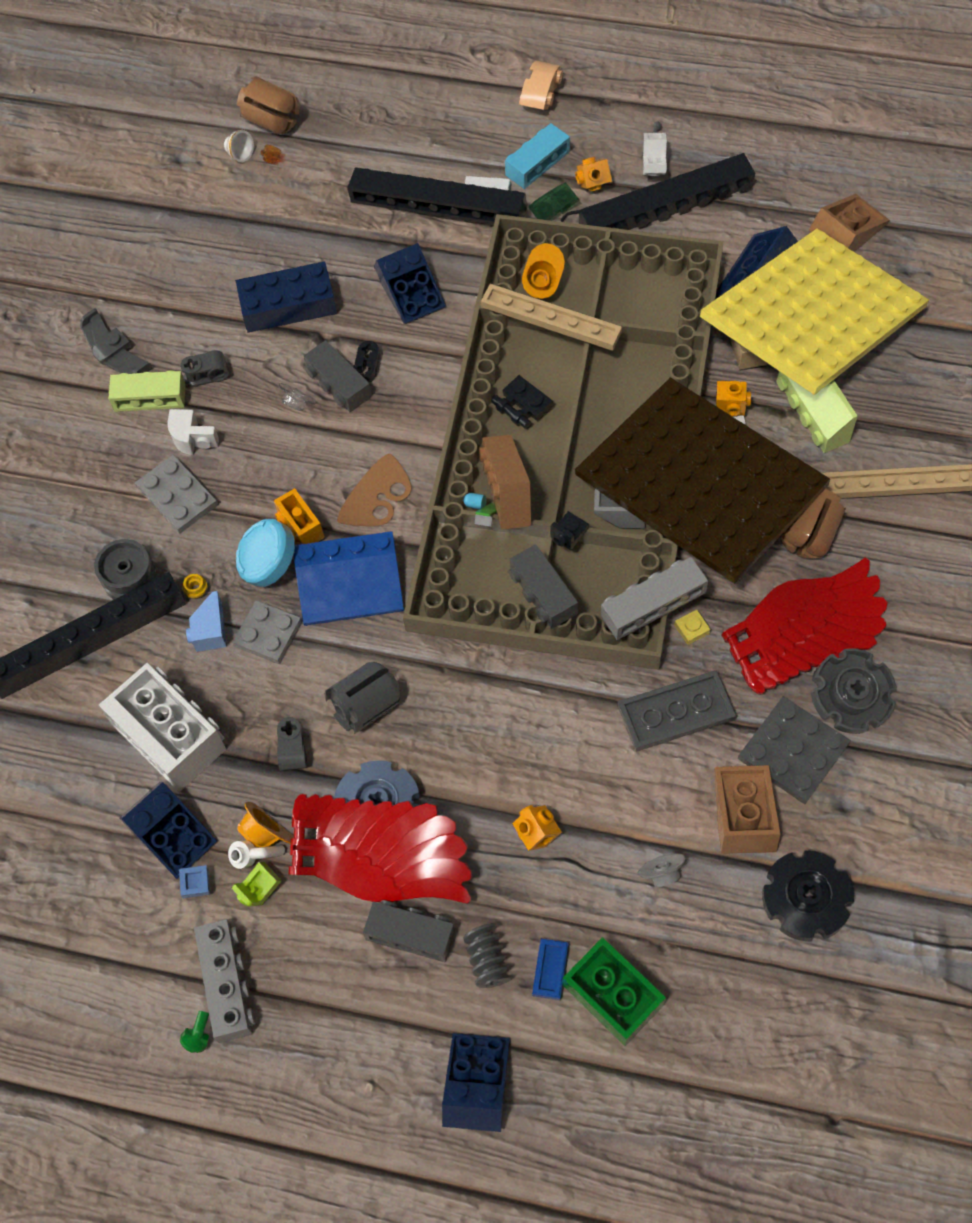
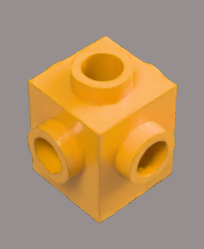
(593, 173)
(732, 397)
(536, 827)

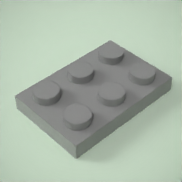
(176, 494)

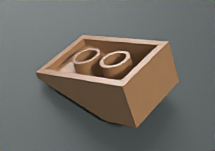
(850, 221)
(746, 810)

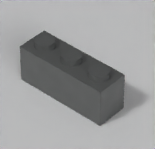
(337, 376)
(543, 587)
(409, 930)

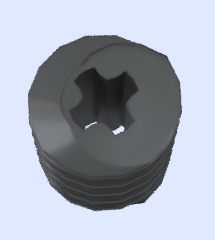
(484, 956)

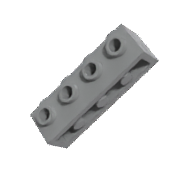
(653, 597)
(223, 981)

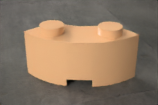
(539, 89)

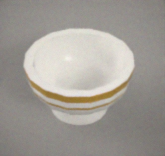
(239, 145)

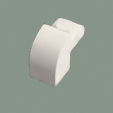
(654, 154)
(187, 434)

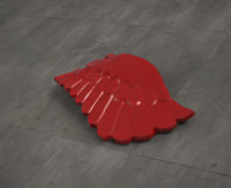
(806, 623)
(380, 849)

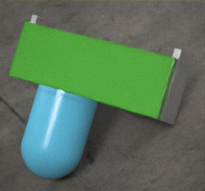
(478, 501)

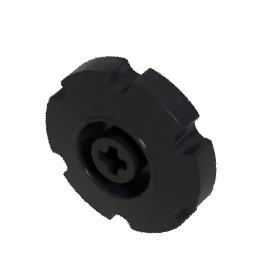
(807, 916)

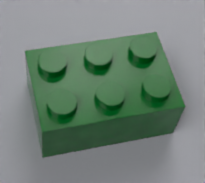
(613, 991)

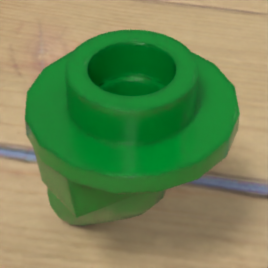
(195, 1039)

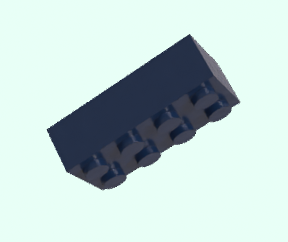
(286, 297)

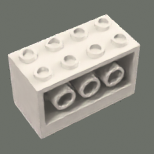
(164, 726)

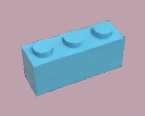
(537, 156)

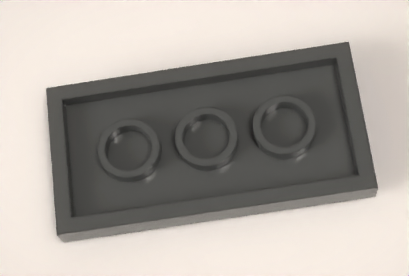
(676, 710)

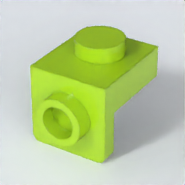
(257, 885)

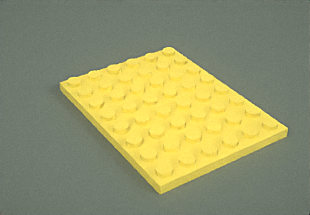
(814, 310)

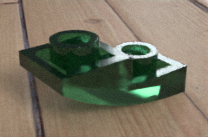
(553, 202)

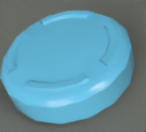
(265, 552)

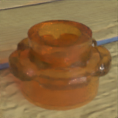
(271, 154)

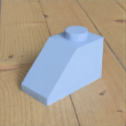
(207, 625)

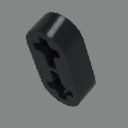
(371, 362)

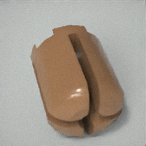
(267, 106)
(815, 527)

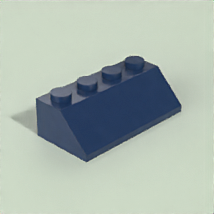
(757, 253)

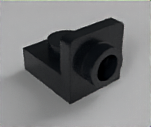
(568, 530)

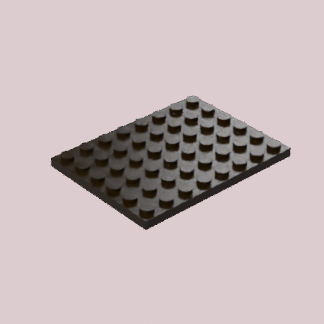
(702, 479)

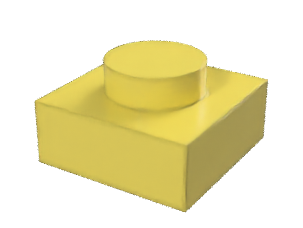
(692, 627)

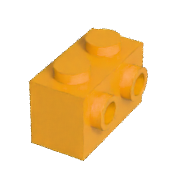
(298, 517)

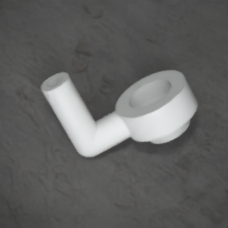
(249, 853)

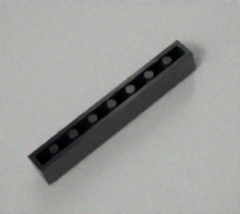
(672, 195)
(434, 196)
(88, 633)

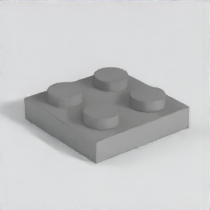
(267, 632)

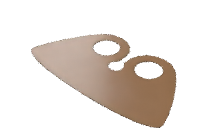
(363, 499)

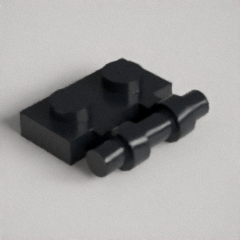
(525, 396)

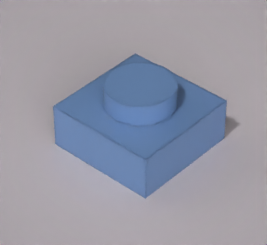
(194, 881)

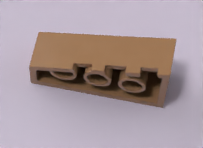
(507, 481)

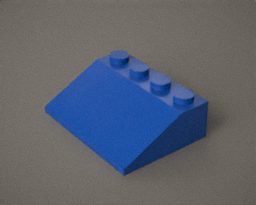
(348, 578)

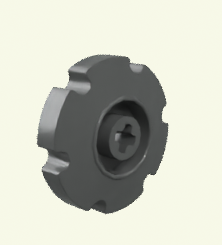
(839, 702)

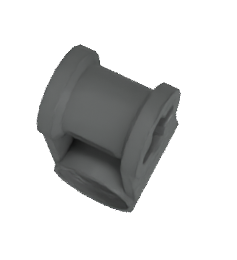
(207, 368)
(290, 748)

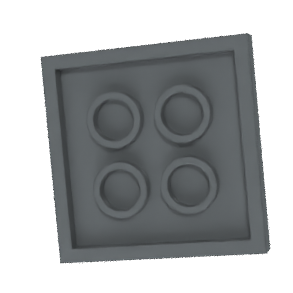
(795, 748)

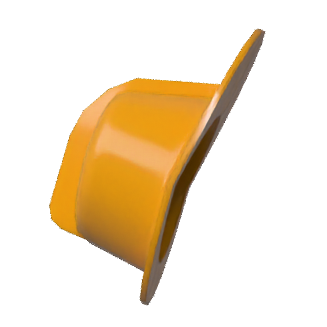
(543, 271)
(261, 828)

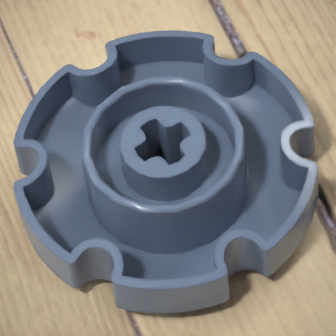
(377, 783)

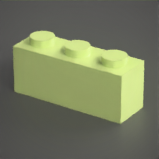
(147, 391)

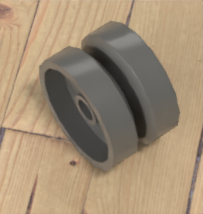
(123, 567)

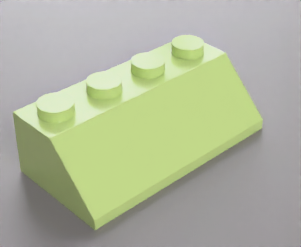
(824, 414)

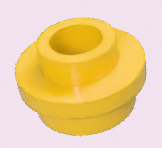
(192, 580)

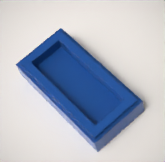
(550, 969)

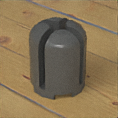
(363, 696)

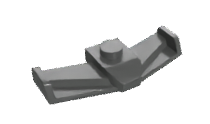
(112, 346)

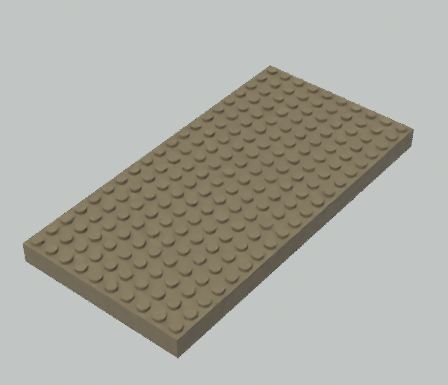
(461, 573)

